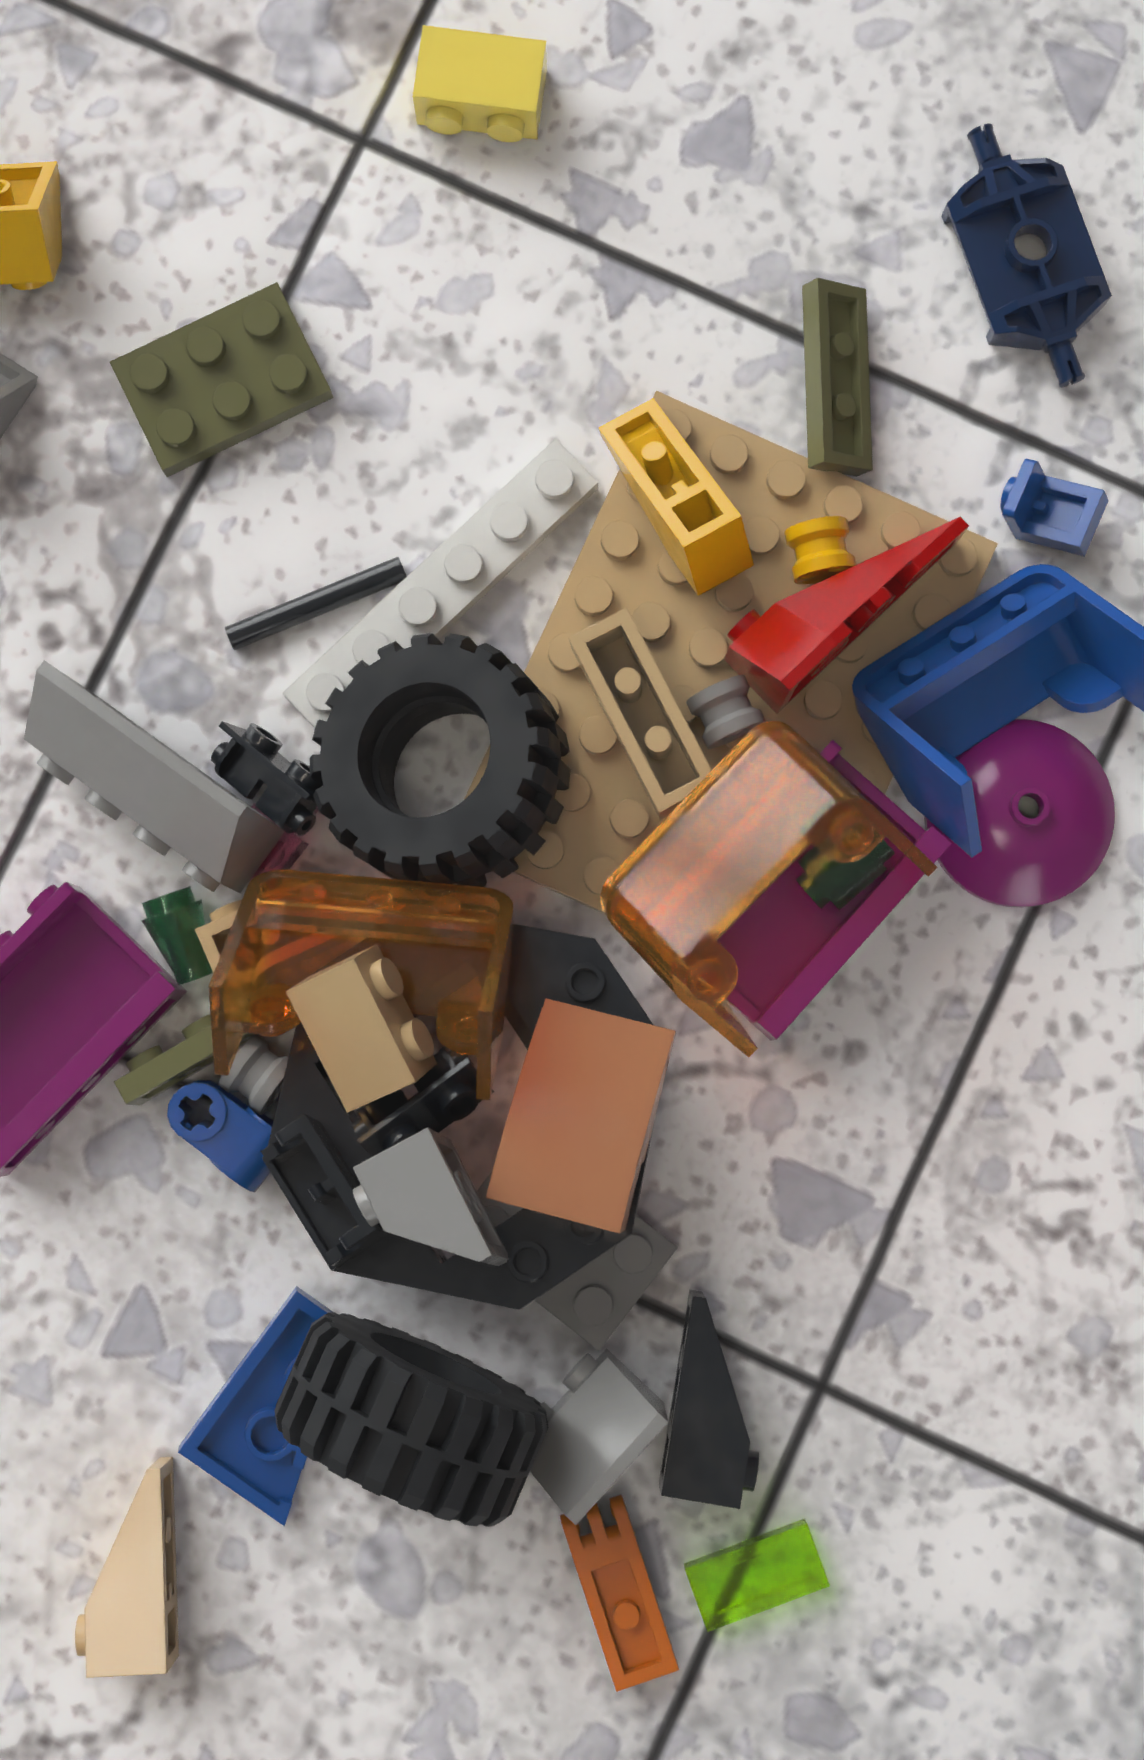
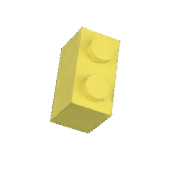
(480, 83)

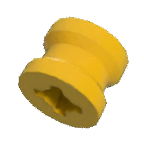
(819, 548)

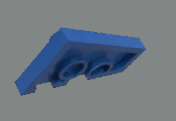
(238, 1430)

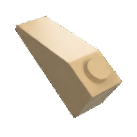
(134, 1606)

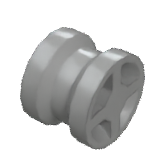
(725, 711)
(256, 1074)

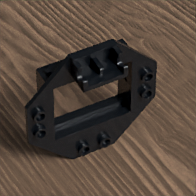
(316, 1150)

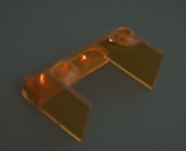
(726, 850)
(440, 936)

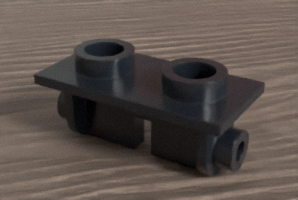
(253, 760)
(443, 1097)

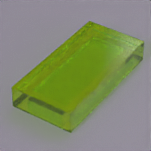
(756, 1575)

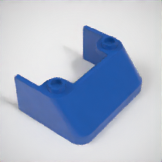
(985, 668)

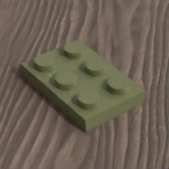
(221, 379)

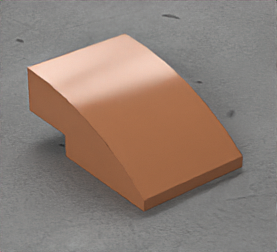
(581, 1116)

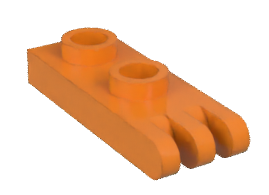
(621, 1597)

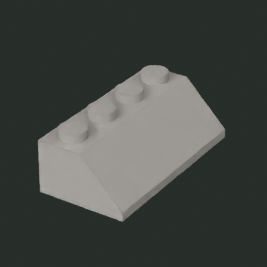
(147, 782)

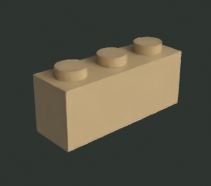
(641, 710)

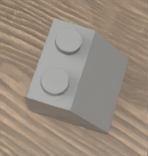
(427, 1197)
(595, 1432)

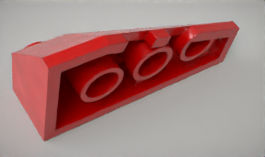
(815, 625)

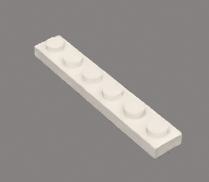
(455, 573)

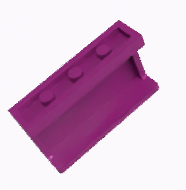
(792, 946)
(69, 1011)

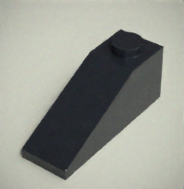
(706, 1434)

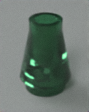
(172, 927)

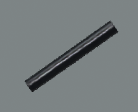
(315, 603)

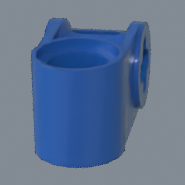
(232, 1139)

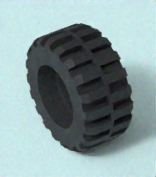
(380, 716)
(410, 1420)

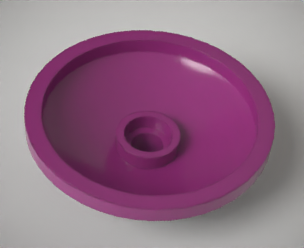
(1040, 857)

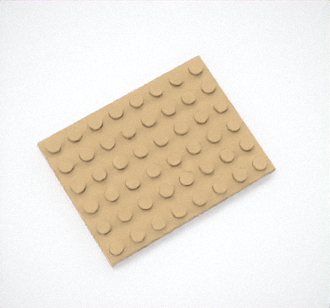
(687, 633)

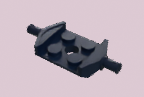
(1025, 299)

